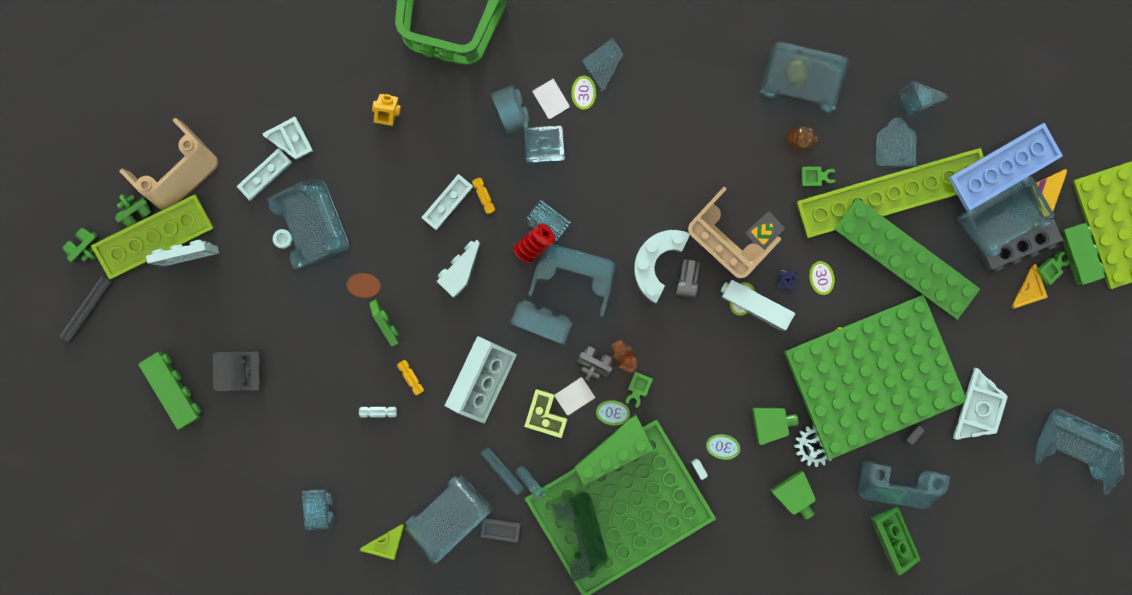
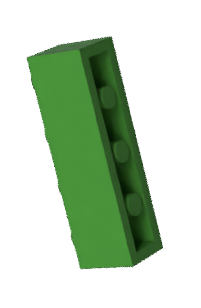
(170, 390)

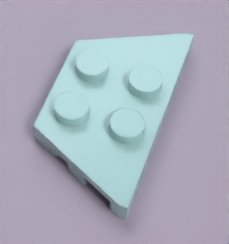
(981, 408)

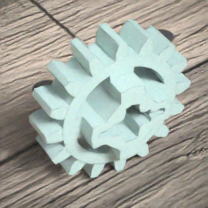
(811, 457)

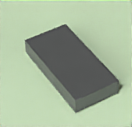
(500, 530)

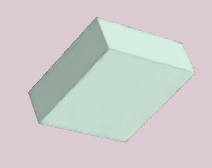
(699, 469)

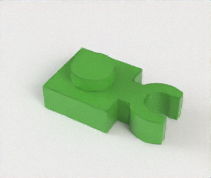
(814, 176)
(1051, 268)
(639, 385)

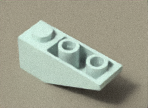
(458, 275)

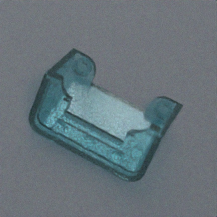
(804, 74)
(1006, 216)
(310, 221)
(448, 519)

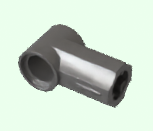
(688, 283)

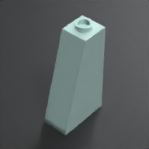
(757, 305)

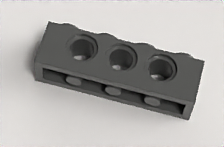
(1050, 237)

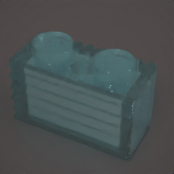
(545, 214)
(316, 509)

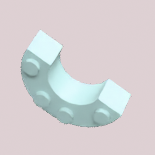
(645, 260)

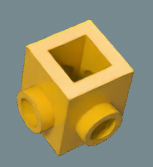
(386, 109)

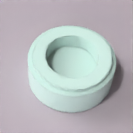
(282, 239)

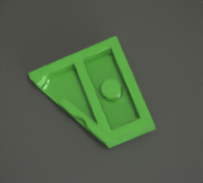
(382, 320)

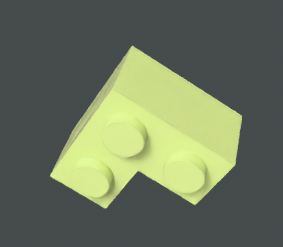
(541, 419)

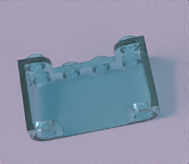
(929, 489)

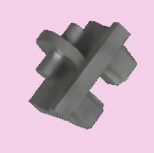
(593, 366)

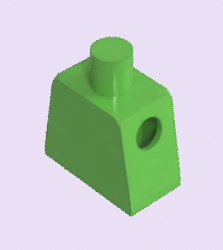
(772, 423)
(796, 495)

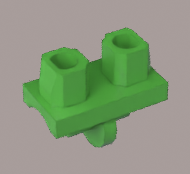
(125, 215)
(74, 251)

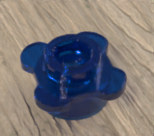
(792, 280)

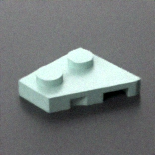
(290, 138)

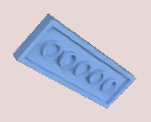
(1005, 167)

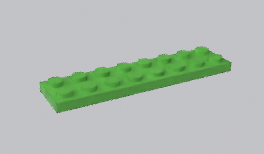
(907, 259)

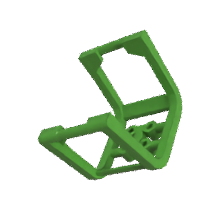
(445, 50)

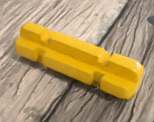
(483, 195)
(410, 377)

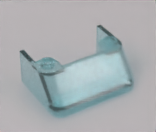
(576, 261)
(1084, 442)

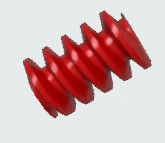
(534, 243)

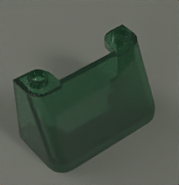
(581, 511)

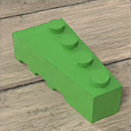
(617, 450)

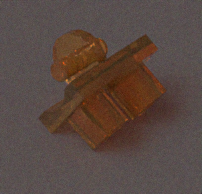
(624, 356)

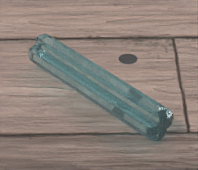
(501, 470)

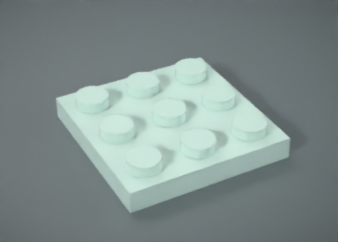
(182, 253)

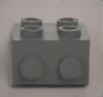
(236, 371)

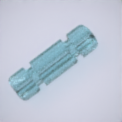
(529, 481)

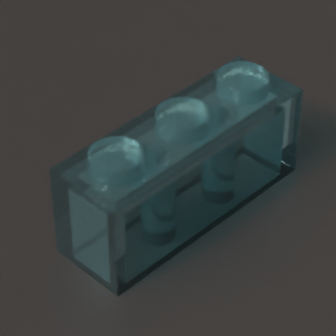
(541, 322)

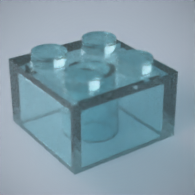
(509, 109)

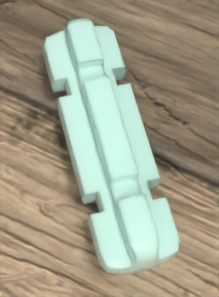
(377, 411)

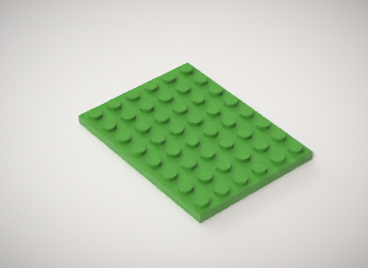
(875, 377)
(637, 507)

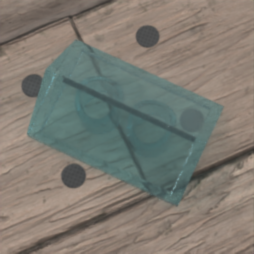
(920, 98)

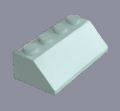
(480, 380)

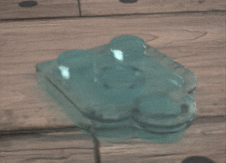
(896, 145)

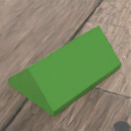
(895, 540)

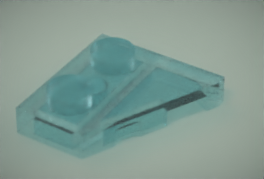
(603, 63)

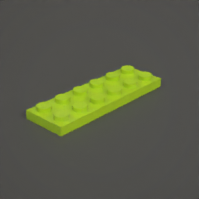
(160, 231)

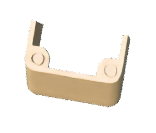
(183, 177)
(705, 232)

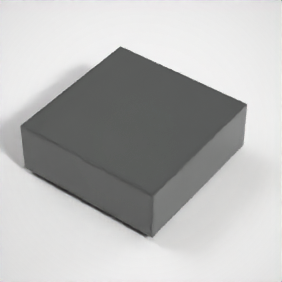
(913, 435)

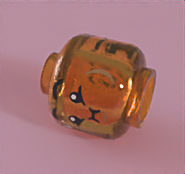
(802, 138)

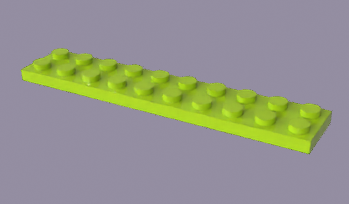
(885, 194)

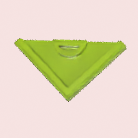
(385, 545)

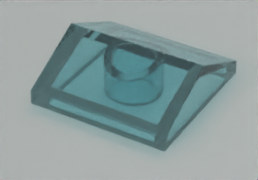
(544, 144)

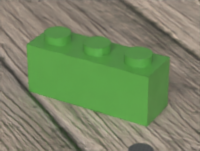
(1082, 254)

